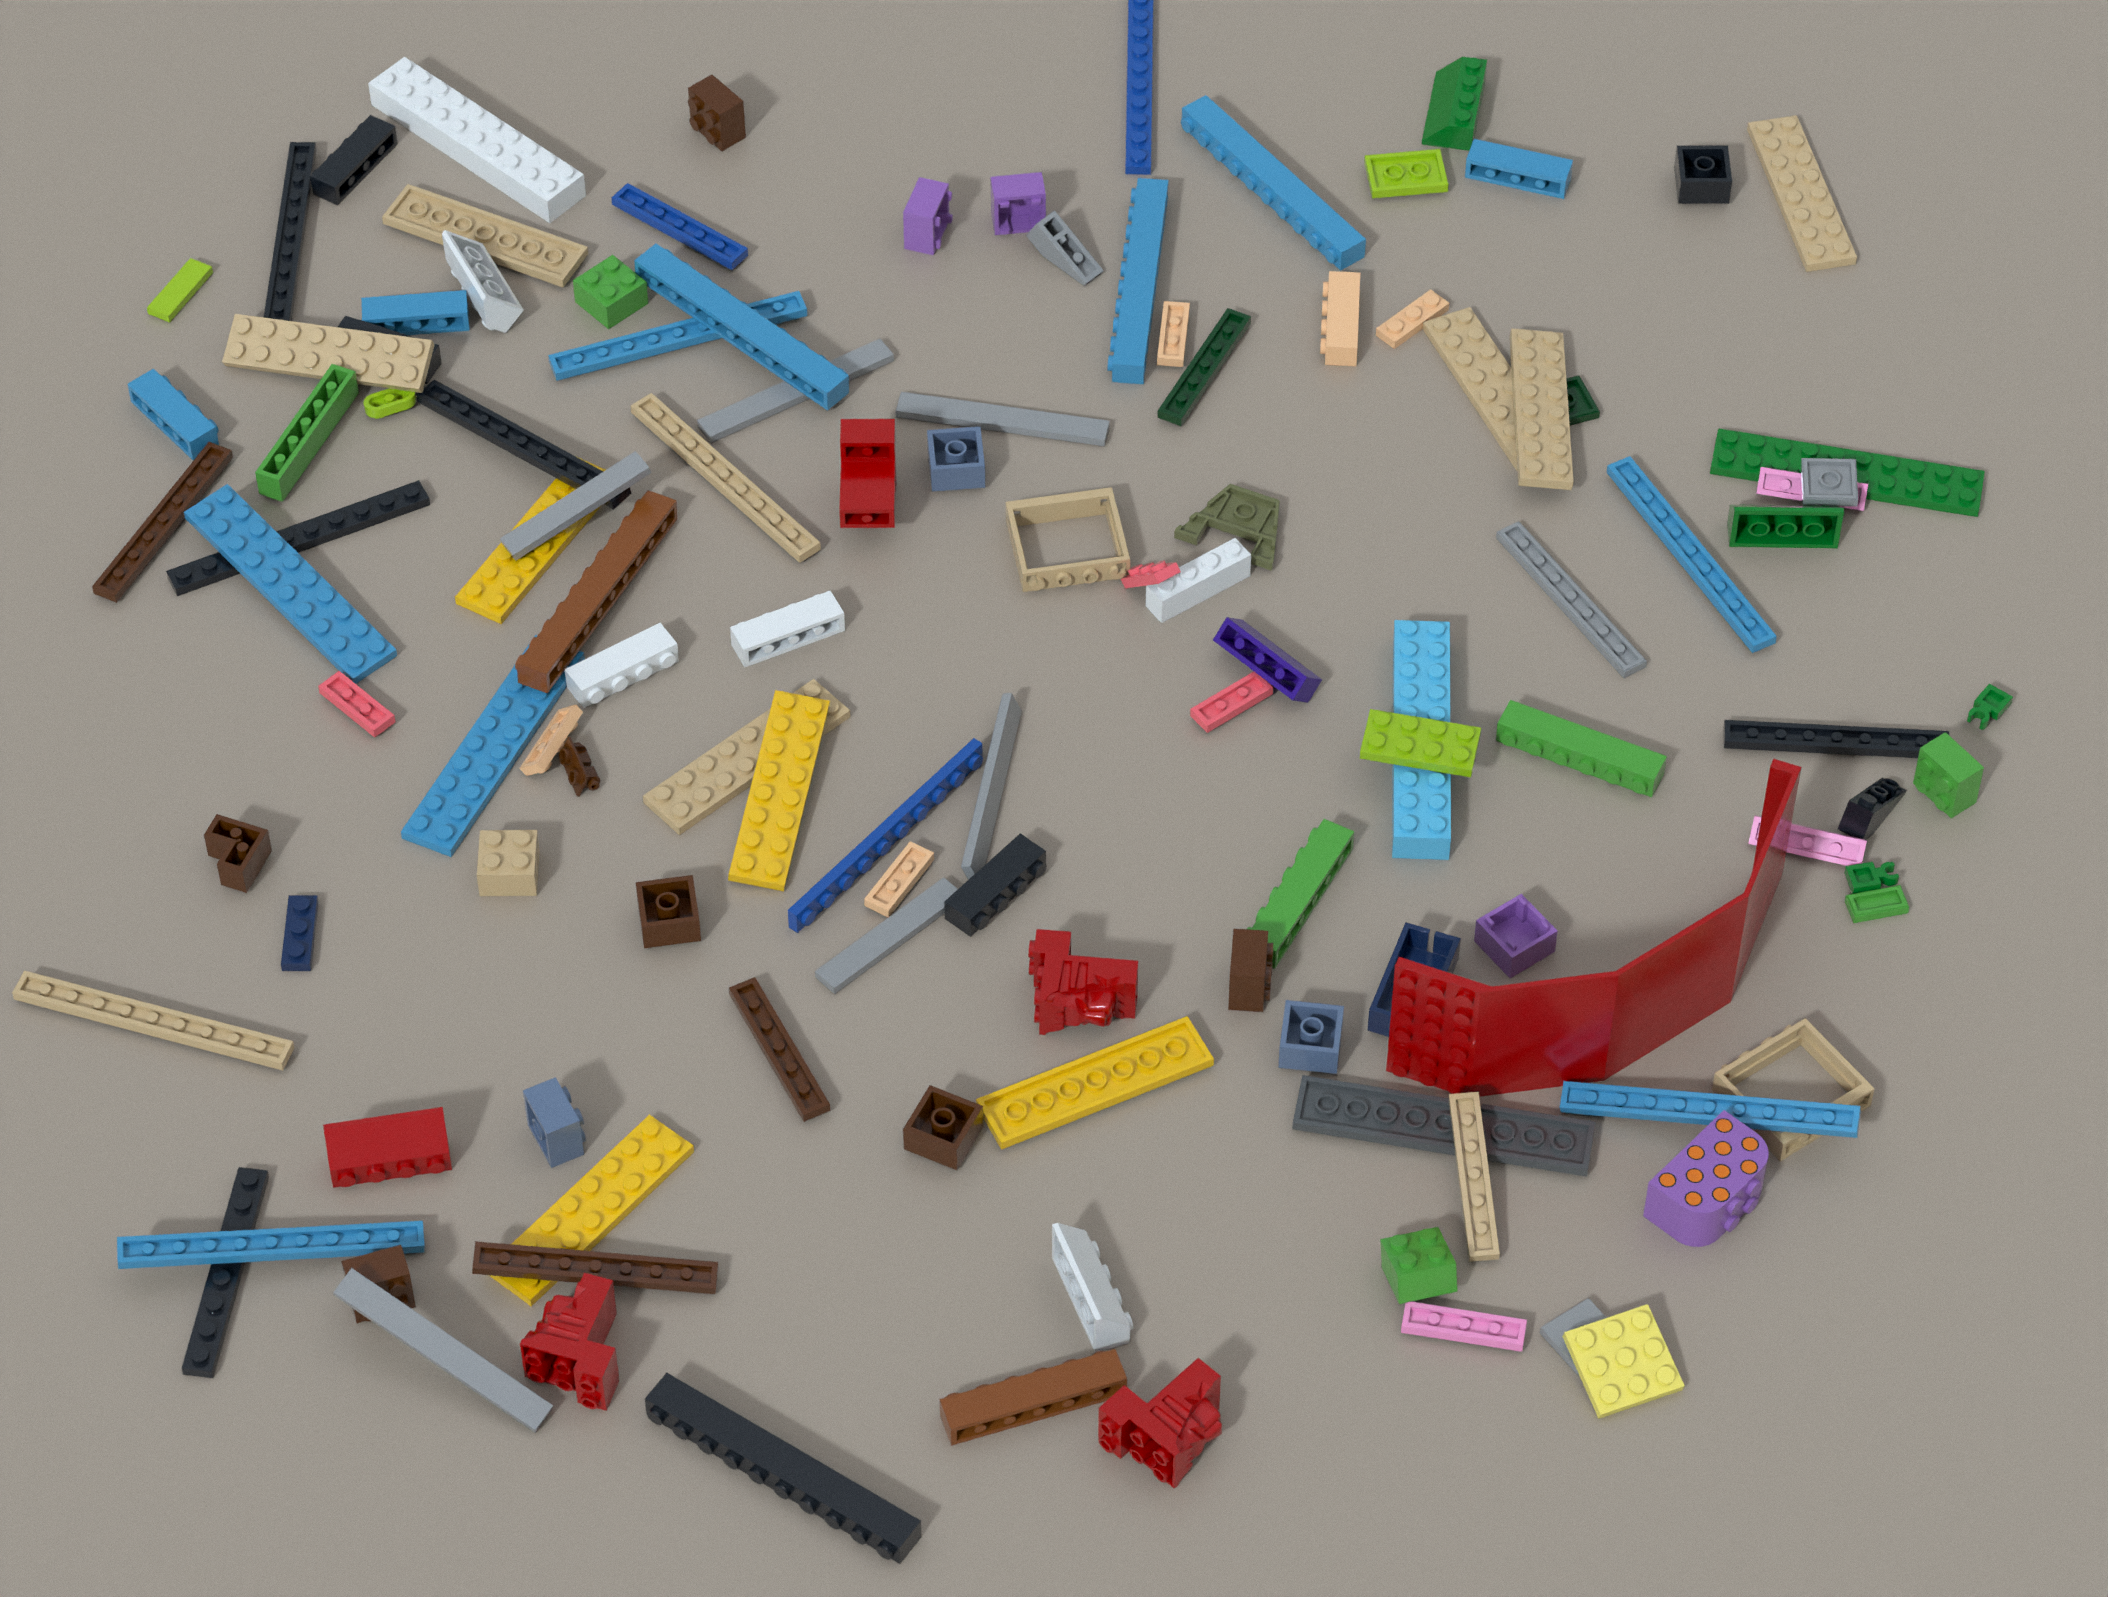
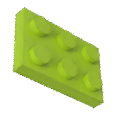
(1406, 173)

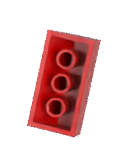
(387, 1147)

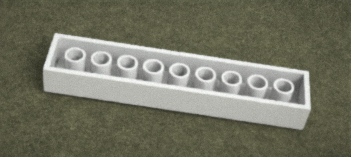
(477, 139)

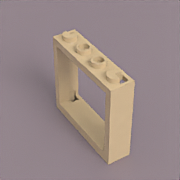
(1063, 508)
(1802, 1034)

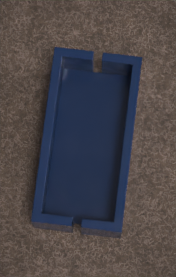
(1414, 946)

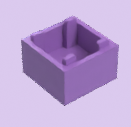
(1017, 202)
(926, 216)
(1515, 936)

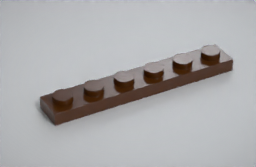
(779, 1049)

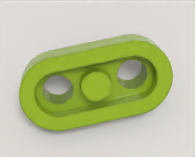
(388, 402)

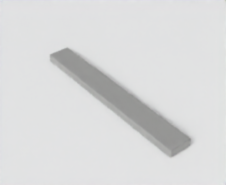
(785, 396)
(1002, 418)
(1571, 599)
(991, 785)
(443, 1350)

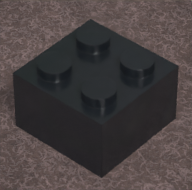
(1703, 174)

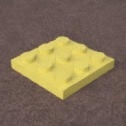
(1623, 1361)

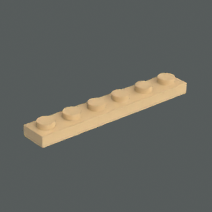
(1474, 1177)

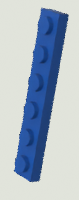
(679, 226)

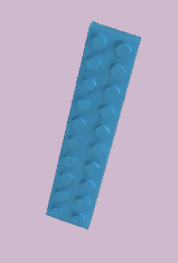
(290, 584)
(481, 763)

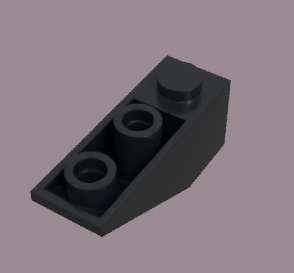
(1870, 808)

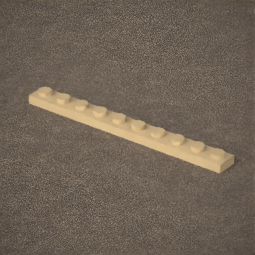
(725, 478)
(153, 1020)

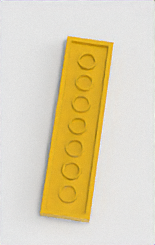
(503, 581)
(779, 791)
(1094, 1082)
(602, 1198)

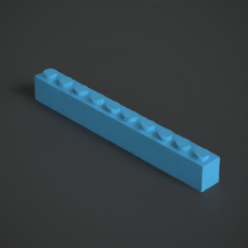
(1273, 183)
(1139, 281)
(742, 326)

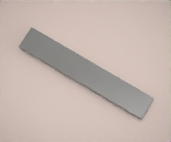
(575, 505)
(885, 937)

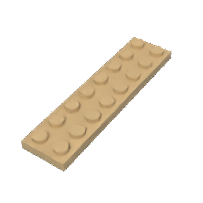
(1801, 193)
(505, 240)
(312, 348)
(1479, 371)
(1541, 409)
(724, 769)

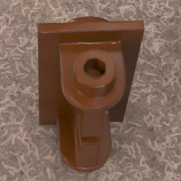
(578, 767)

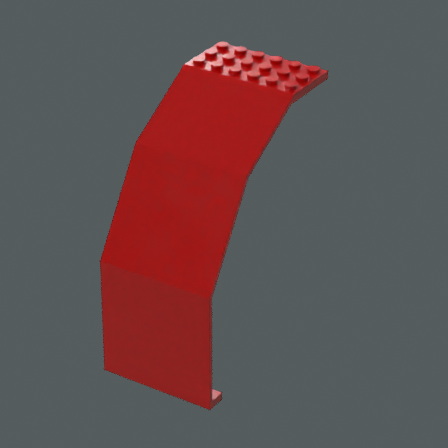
(1588, 1025)

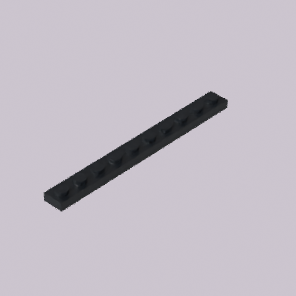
(290, 231)
(511, 437)
(309, 534)

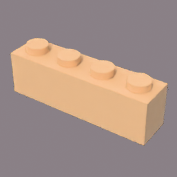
(1342, 318)

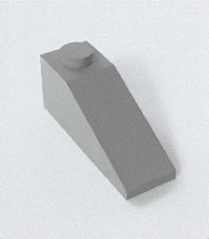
(1063, 248)

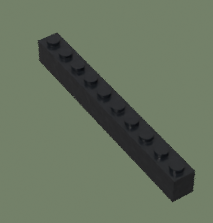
(783, 1468)

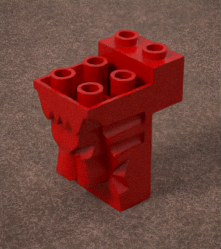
(867, 473)
(1078, 988)
(570, 1343)
(1167, 1428)

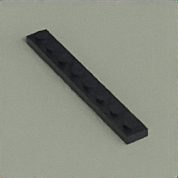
(1826, 738)
(224, 1278)

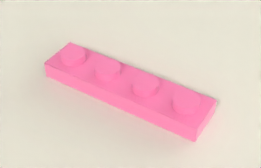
(1789, 485)
(1819, 844)
(1464, 1326)

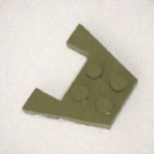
(1240, 514)

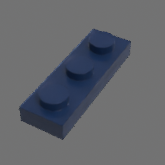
(299, 933)

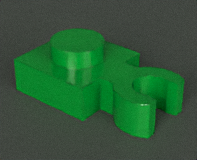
(1990, 703)
(1866, 877)

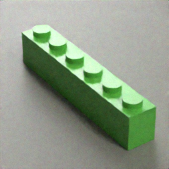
(307, 432)
(1581, 748)
(1303, 885)

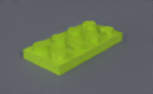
(1420, 743)

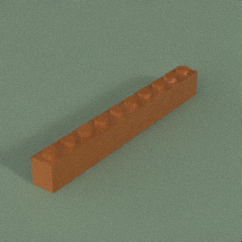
(596, 591)

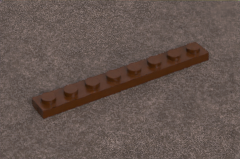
(162, 522)
(570, 1265)

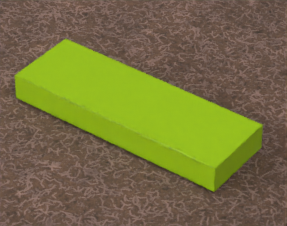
(179, 290)

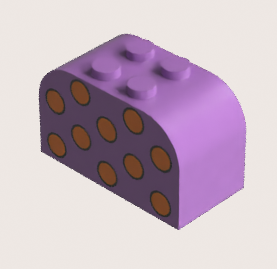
(1709, 1183)

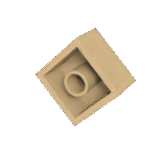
(508, 863)

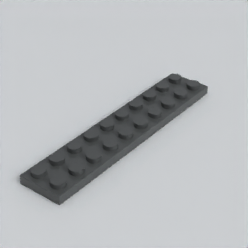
(1426, 1125)

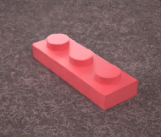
(1149, 574)
(1231, 701)
(356, 704)

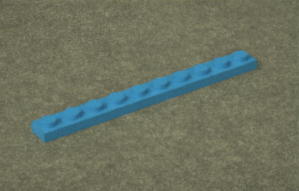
(662, 339)
(1691, 554)
(1705, 1107)
(267, 1244)

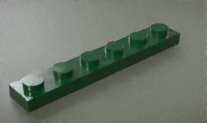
(1204, 367)

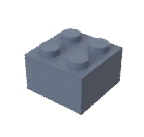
(956, 458)
(1311, 1036)
(554, 1122)

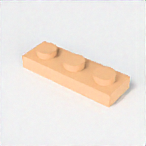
(1411, 319)
(1173, 334)
(551, 740)
(899, 879)

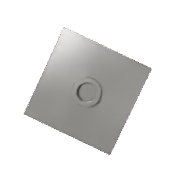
(1829, 482)
(1578, 1316)

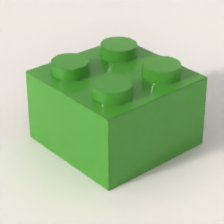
(610, 291)
(1948, 775)
(1418, 1265)

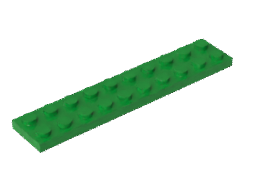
(1888, 477)

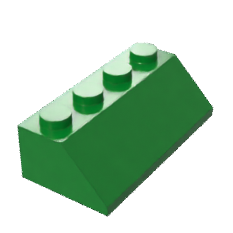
(1455, 104)
(1784, 526)

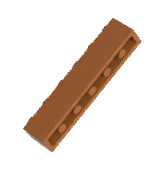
(1031, 1396)

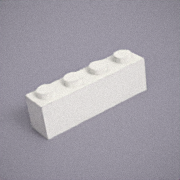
(1199, 580)
(787, 628)
(621, 665)

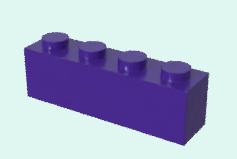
(1267, 659)

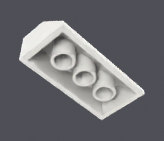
(482, 281)
(1090, 1288)

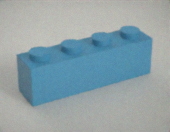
(1518, 168)
(419, 312)
(172, 413)

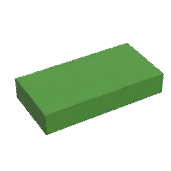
(1876, 904)

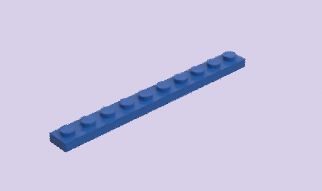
(1139, 87)
(885, 835)

